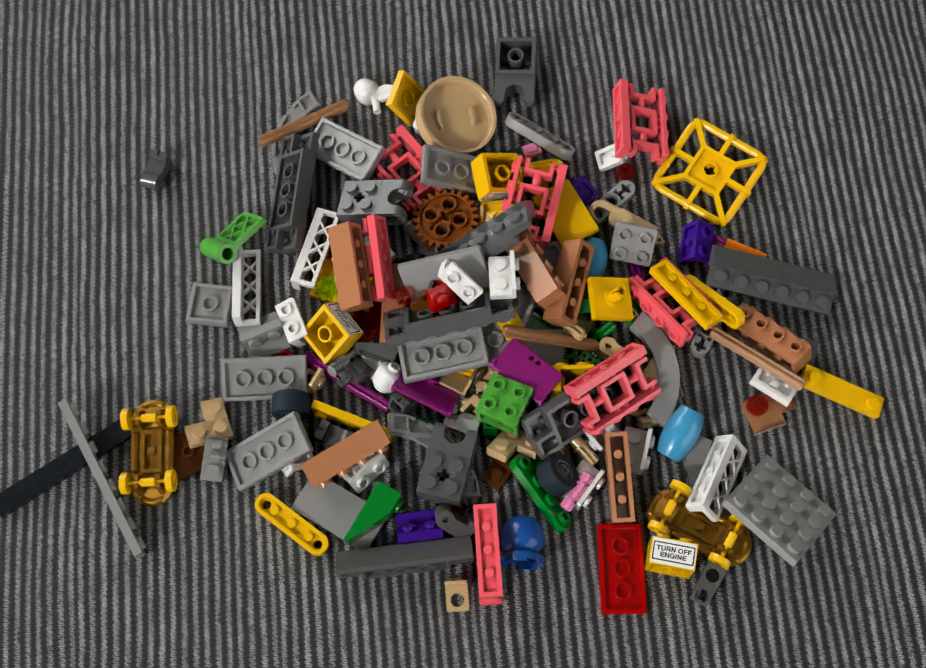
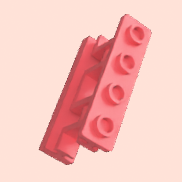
(626, 127)
(414, 157)
(548, 204)
(379, 258)
(660, 312)
(604, 375)
(488, 554)

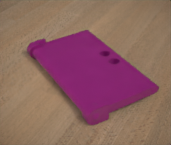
(532, 371)
(428, 393)

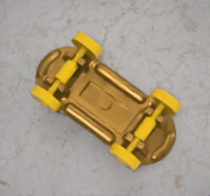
(152, 452)
(723, 542)

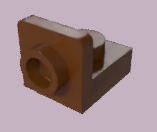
(419, 300)
(497, 474)

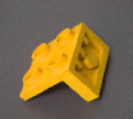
(570, 373)

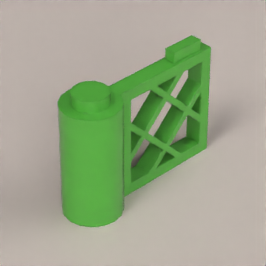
(224, 246)

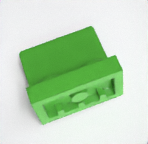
(503, 403)

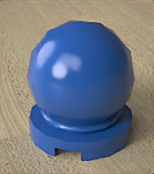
(522, 540)

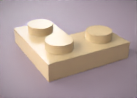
(214, 424)
(506, 444)

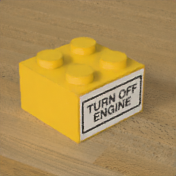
(492, 174)
(332, 332)
(671, 556)

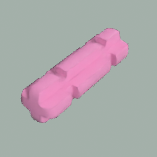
(577, 492)

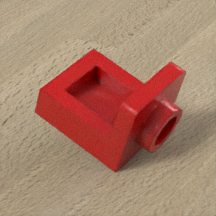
(440, 297)

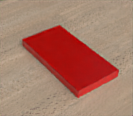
(621, 569)

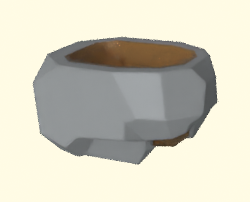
(462, 423)

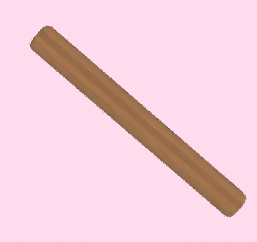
(303, 123)
(550, 338)
(758, 358)

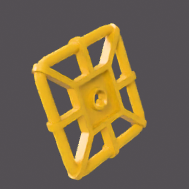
(710, 184)

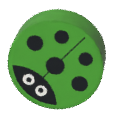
(591, 357)

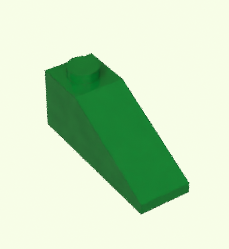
(377, 510)

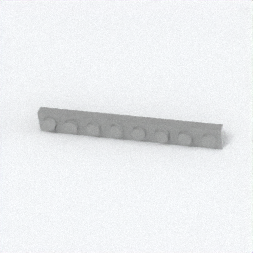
(106, 485)

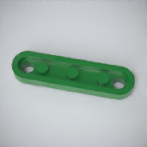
(547, 504)

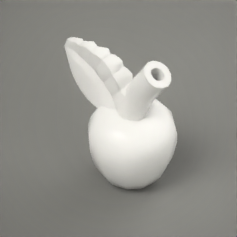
(370, 93)

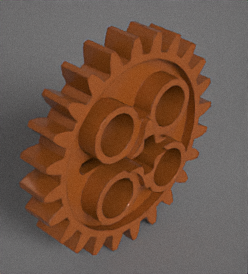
(436, 207)

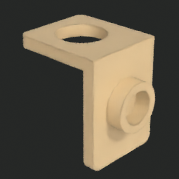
(317, 381)
(458, 382)
(456, 586)

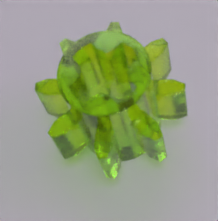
(326, 294)

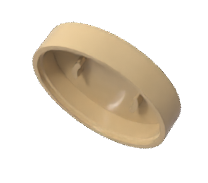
(456, 115)

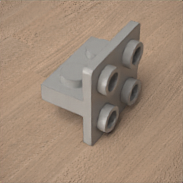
(633, 243)
(266, 338)

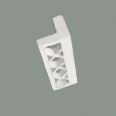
(310, 247)
(238, 291)
(713, 472)

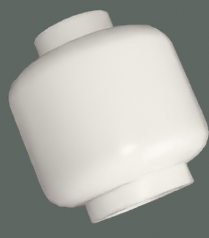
(385, 376)

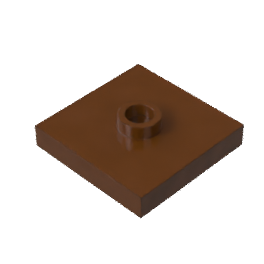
(186, 460)

